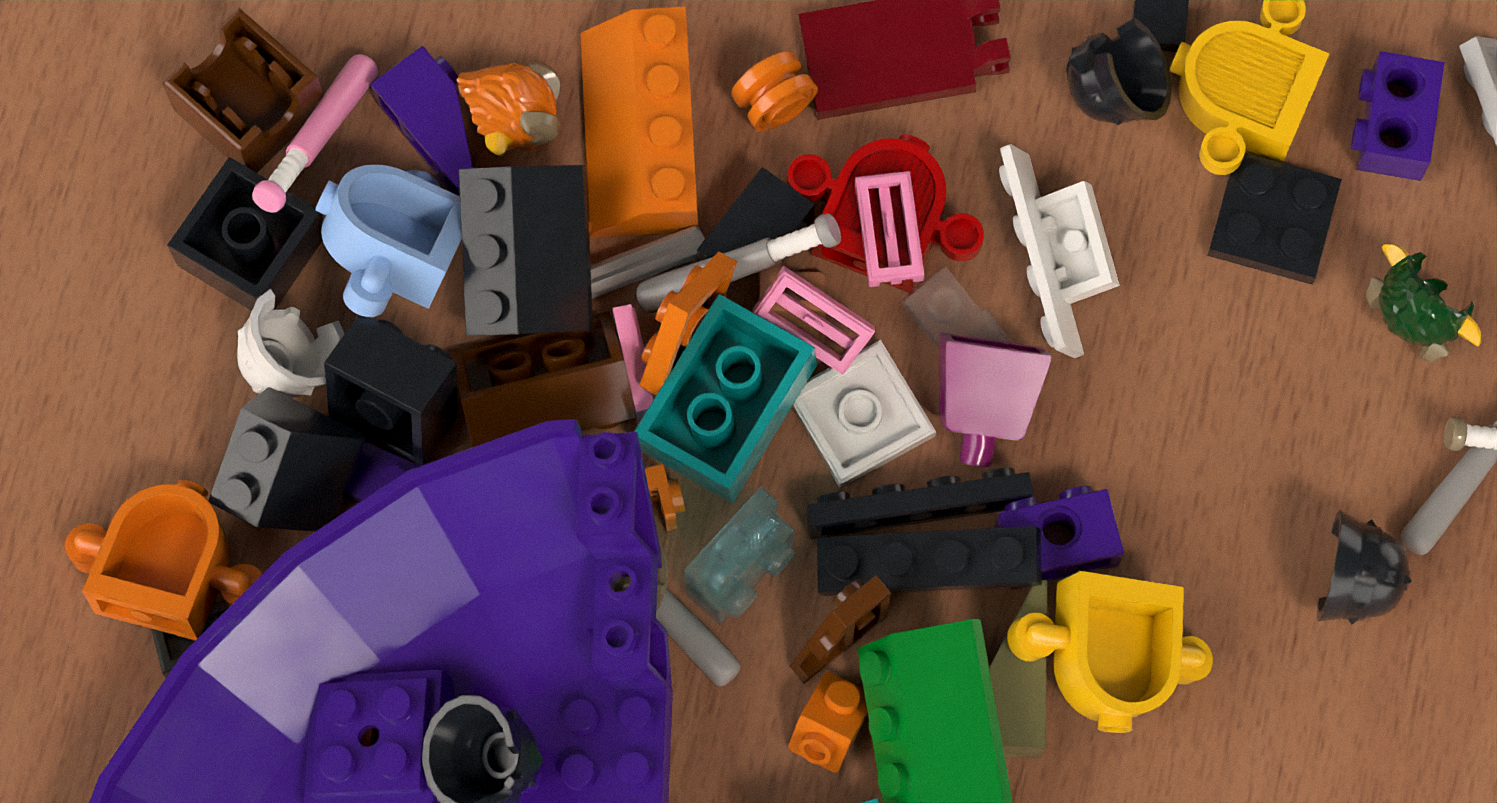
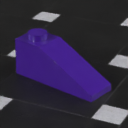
(426, 109)

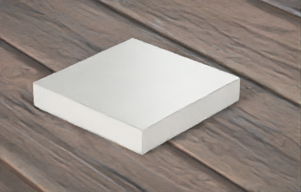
(862, 416)

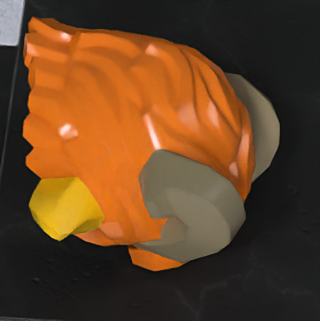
(513, 104)

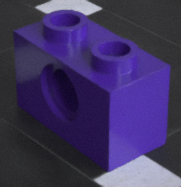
(1087, 517)

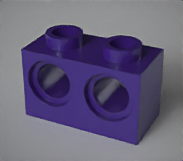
(1409, 118)

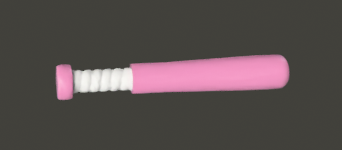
(322, 123)

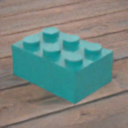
(726, 398)

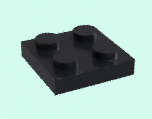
(1275, 218)

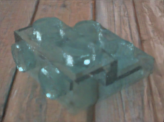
(739, 557)

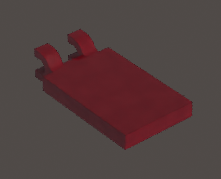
(898, 52)

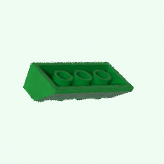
(934, 716)

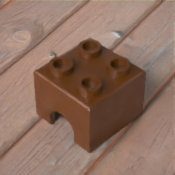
(246, 93)

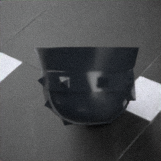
(1120, 76)
(1367, 572)
(479, 753)

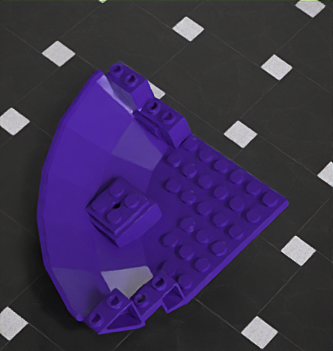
(434, 588)

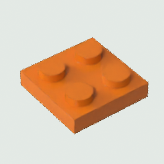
(681, 317)

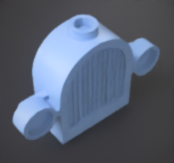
(391, 233)

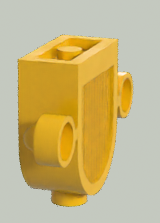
(1248, 85)
(1114, 646)

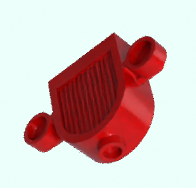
(957, 236)

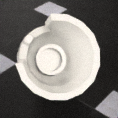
(281, 350)

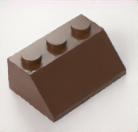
(544, 378)

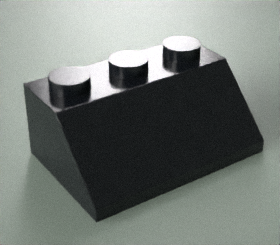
(526, 249)

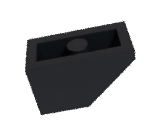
(761, 211)

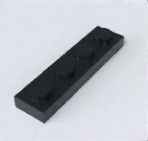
(896, 507)
(932, 560)

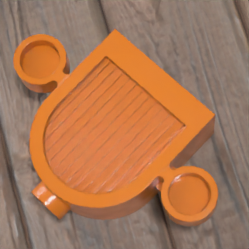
(159, 561)

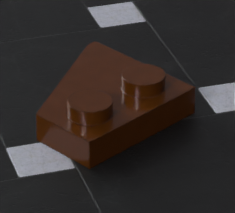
(856, 614)

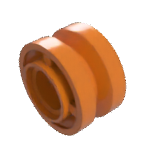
(774, 91)

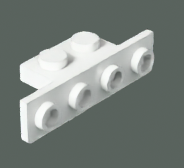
(1063, 244)

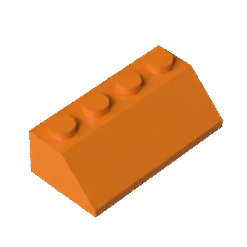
(639, 124)

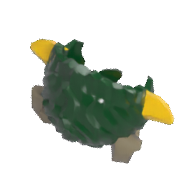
(1415, 309)

